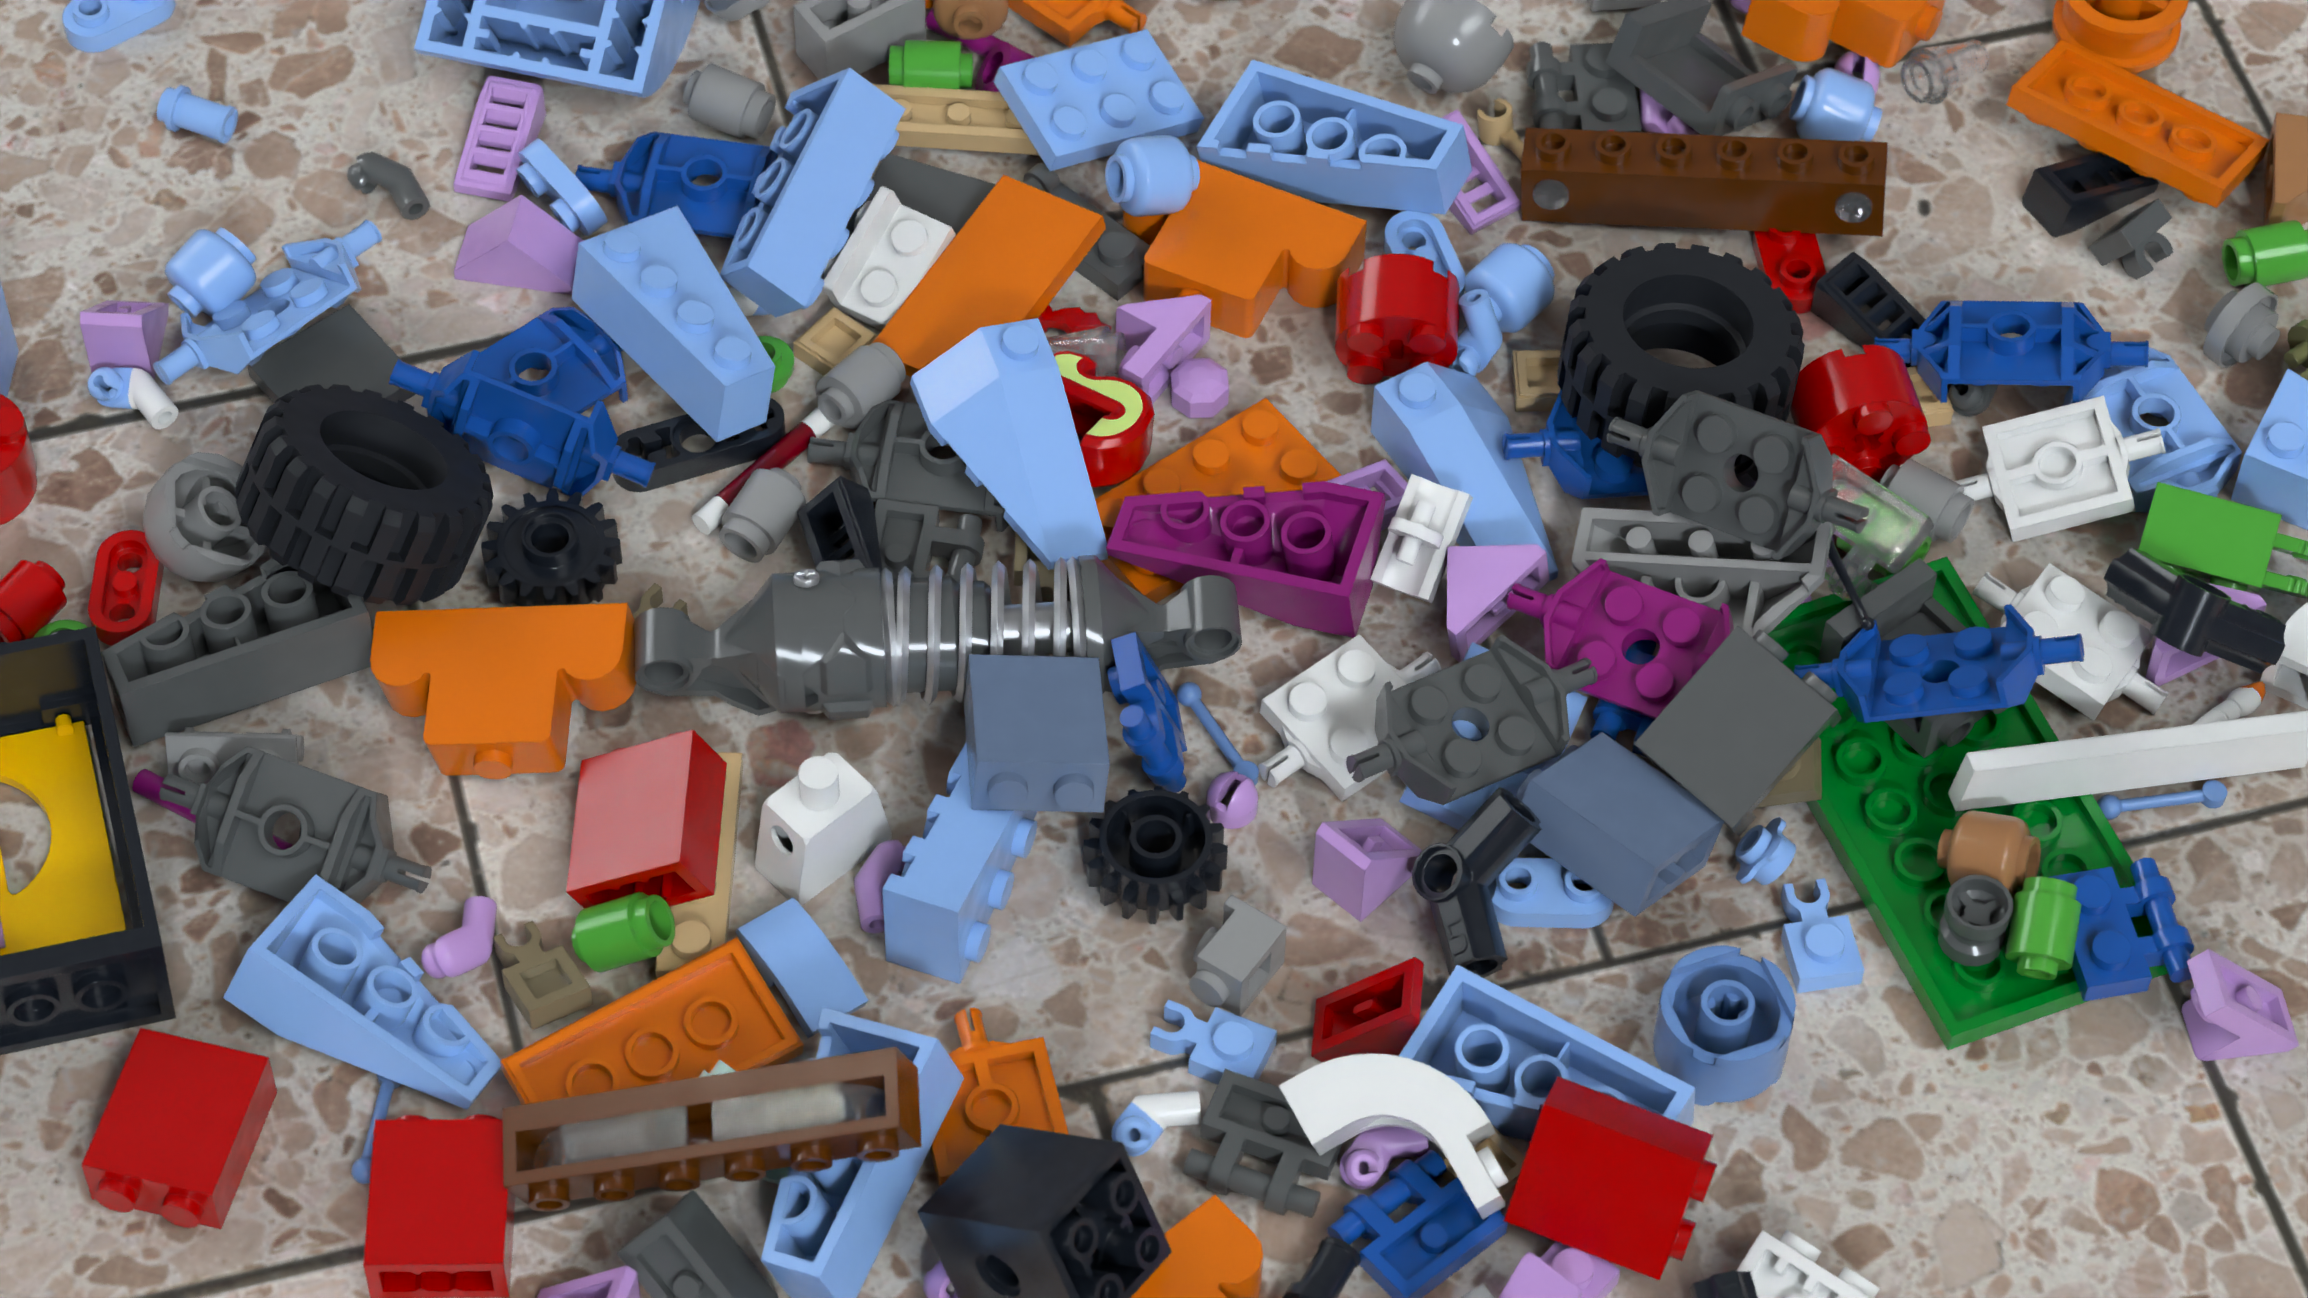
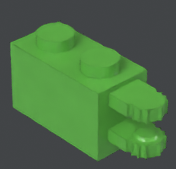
(2220, 541)

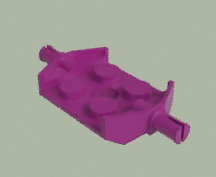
(1605, 614)

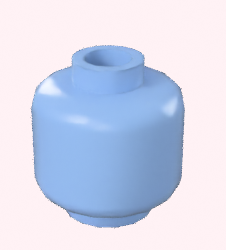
(1835, 107)
(1152, 175)
(210, 272)
(1517, 283)

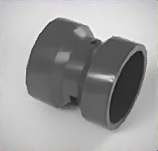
(1975, 920)

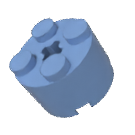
(1724, 1024)

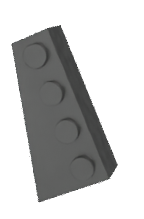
(236, 652)

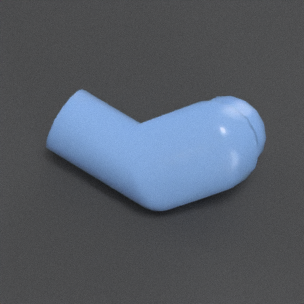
(1480, 337)

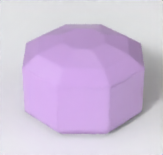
(1199, 388)

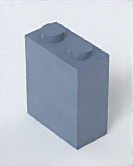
(1036, 733)
(1619, 823)

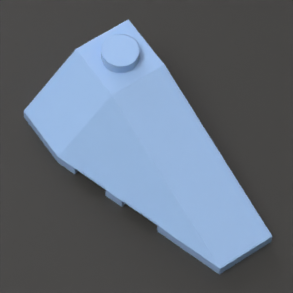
(1011, 424)
(342, 991)

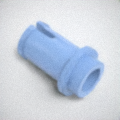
(186, 111)

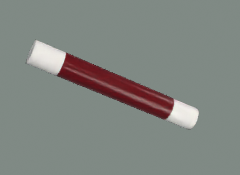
(777, 456)

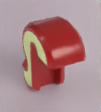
(1110, 417)

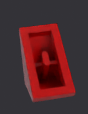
(1370, 1014)

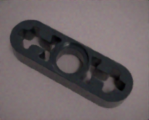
(685, 465)

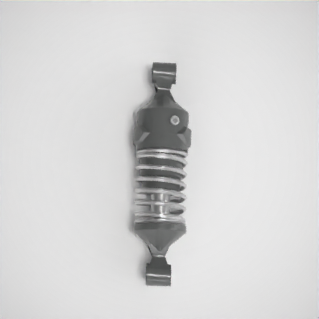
(861, 639)

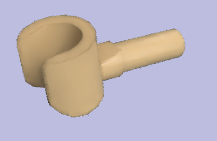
(1499, 129)

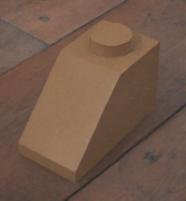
(2286, 170)

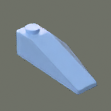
(1451, 434)

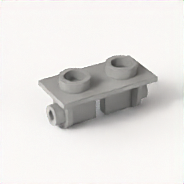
(200, 754)

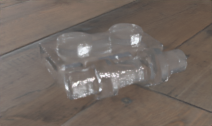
(1889, 537)

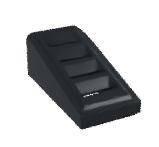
(2082, 191)
(1850, 287)
(836, 506)

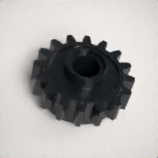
(552, 552)
(1155, 853)

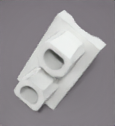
(1419, 538)

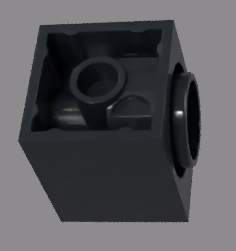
(1045, 1219)

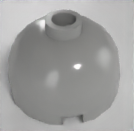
(1449, 44)
(196, 521)

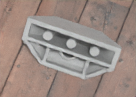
(1703, 563)

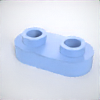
(106, 23)
(572, 201)
(1429, 238)
(1548, 898)

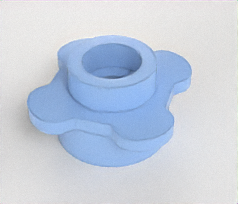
(1764, 853)

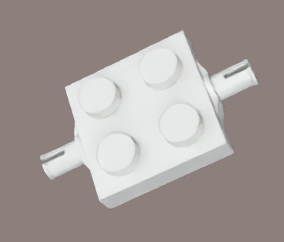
(2060, 468)
(2111, 640)
(1332, 714)

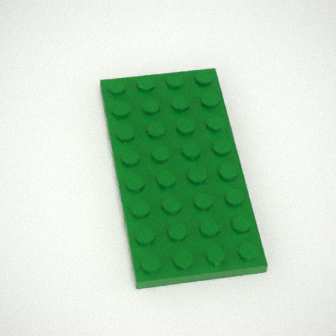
(1885, 823)

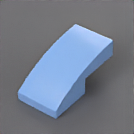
(801, 964)

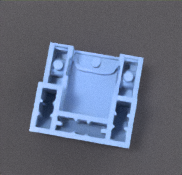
(580, 42)

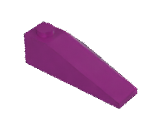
(1287, 552)

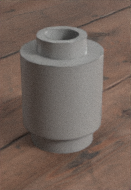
(729, 102)
(859, 383)
(1932, 495)
(761, 514)

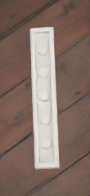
(2130, 760)

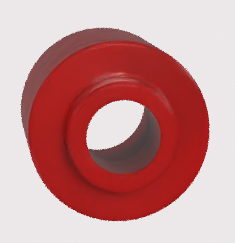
(29, 599)

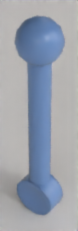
(1190, 696)
(2211, 795)
(362, 1167)

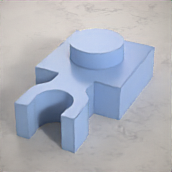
(1818, 948)
(1215, 1045)

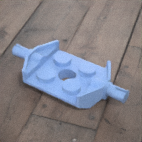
(288, 298)
(2196, 445)

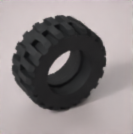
(1683, 304)
(363, 494)

